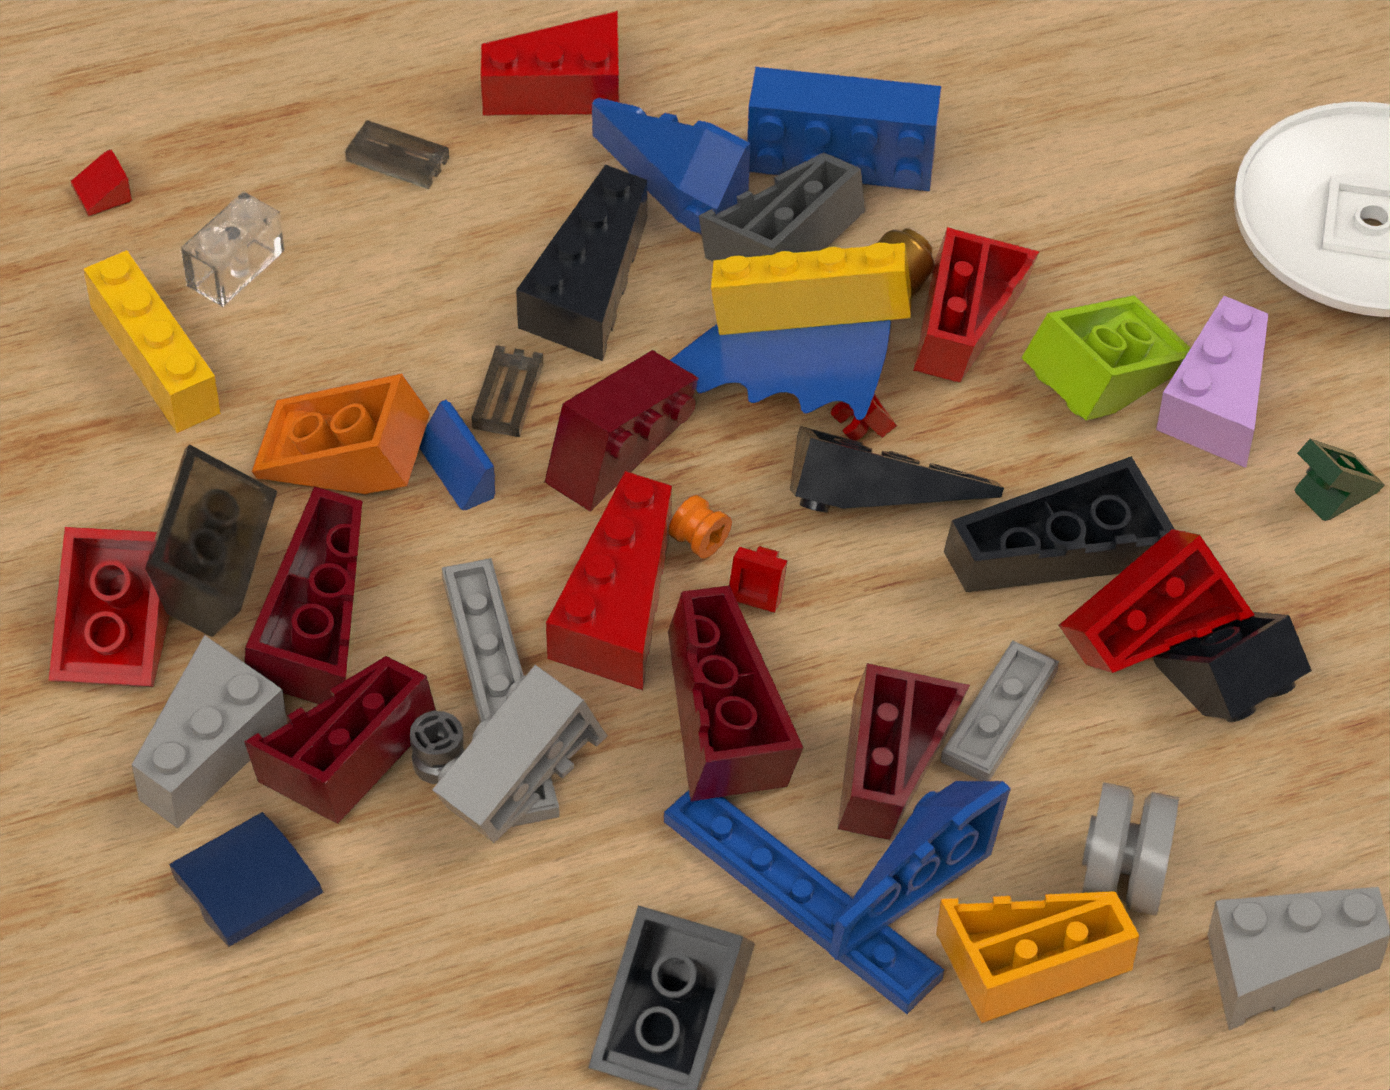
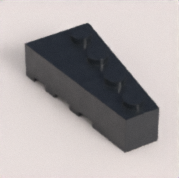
(585, 267)
(1060, 531)

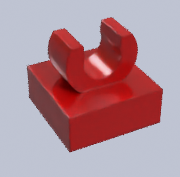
(876, 418)
(758, 577)

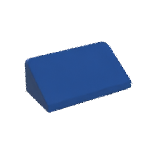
(458, 458)

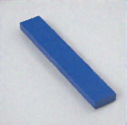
(801, 895)

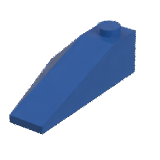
(683, 164)

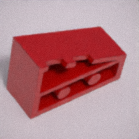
(552, 69)
(968, 299)
(1155, 603)

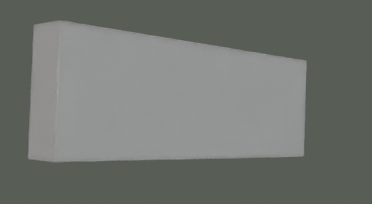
(999, 712)

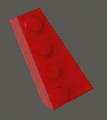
(613, 591)

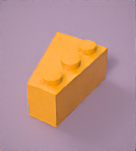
(1035, 949)

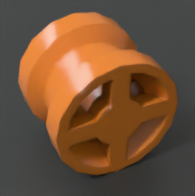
(700, 526)

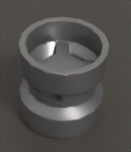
(435, 741)

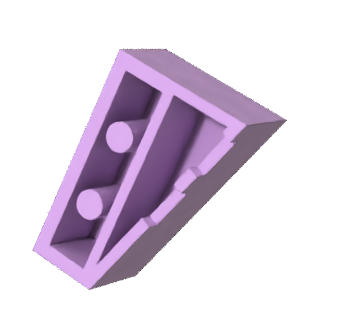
(1218, 384)

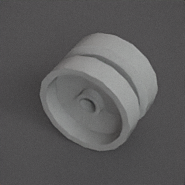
(1130, 848)

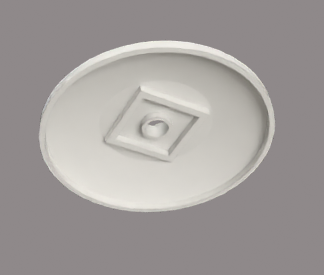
(1306, 200)

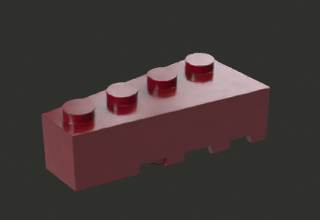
(308, 610)

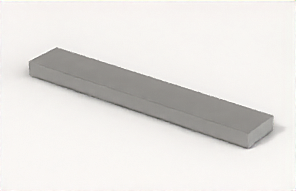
(489, 652)

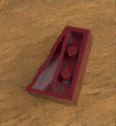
(617, 426)
(346, 742)
(891, 744)

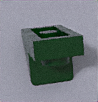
(1334, 480)

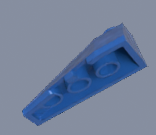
(934, 847)

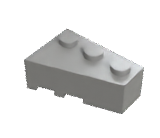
(203, 732)
(517, 753)
(1292, 945)

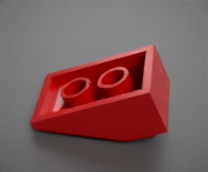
(107, 610)

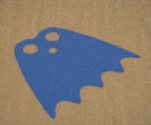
(809, 362)

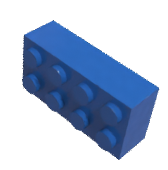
(862, 121)

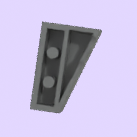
(795, 215)

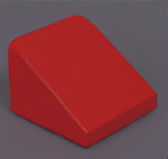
(102, 184)

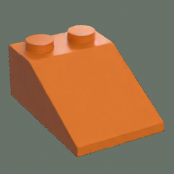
(345, 437)

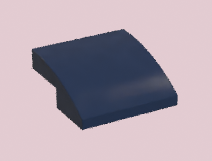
(246, 878)

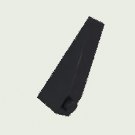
(849, 475)

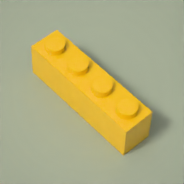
(811, 288)
(152, 341)

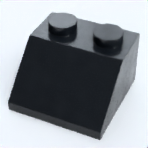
(1237, 665)

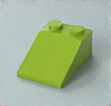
(1104, 355)

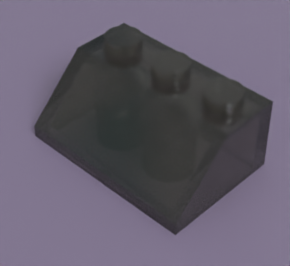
(208, 541)

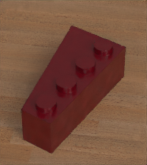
(727, 703)

